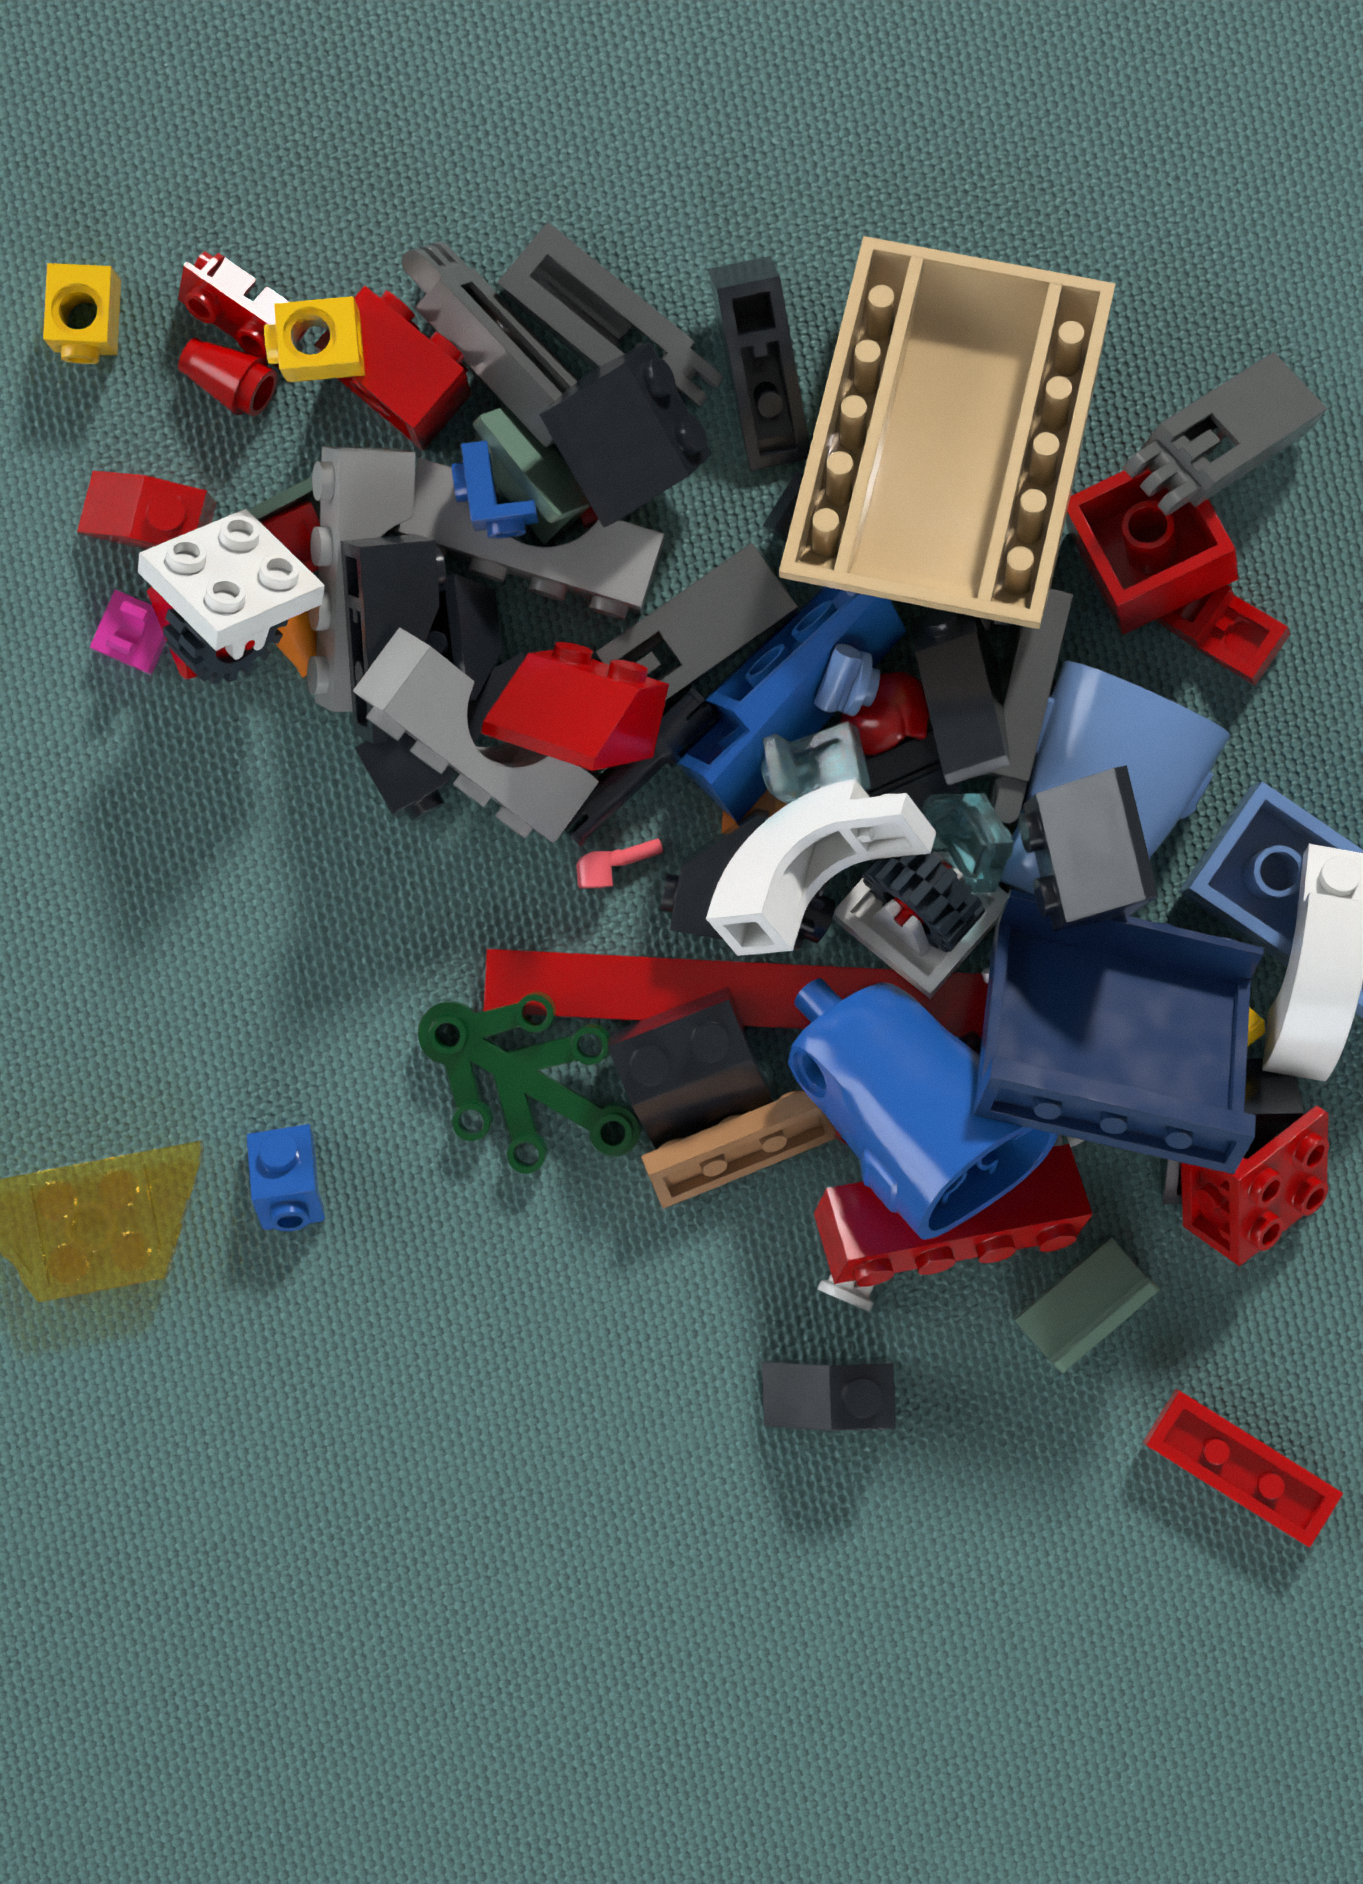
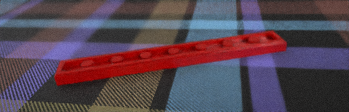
(648, 986)

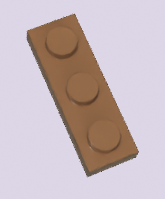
(736, 1147)

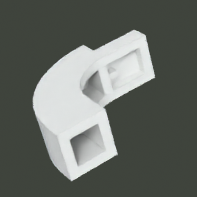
(798, 851)
(1324, 970)

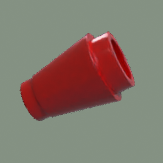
(230, 376)

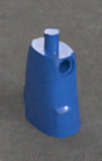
(906, 1105)

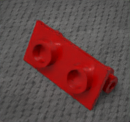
(216, 294)

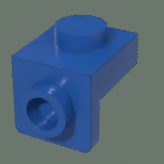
(475, 483)
(284, 1178)

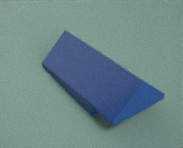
(777, 692)

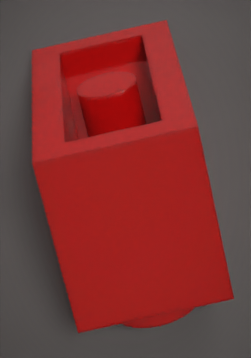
(142, 509)

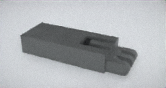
(595, 310)
(488, 335)
(1256, 410)
(708, 621)
(1025, 688)

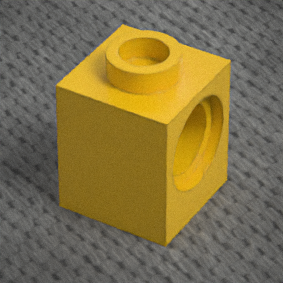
(77, 284)
(341, 356)

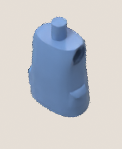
(1110, 723)

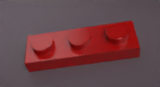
(1242, 1468)

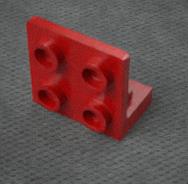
(1264, 1195)

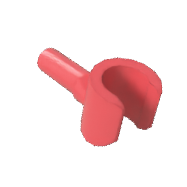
(595, 868)

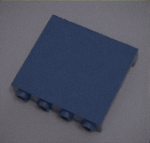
(1119, 1035)

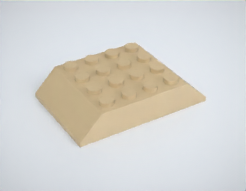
(949, 432)

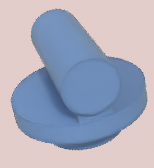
(848, 681)

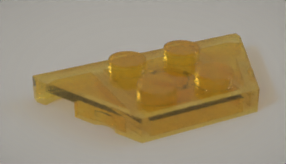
(98, 1220)

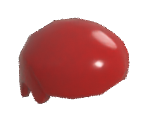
(895, 713)

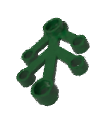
(519, 1074)

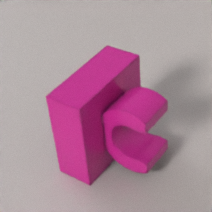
(130, 633)

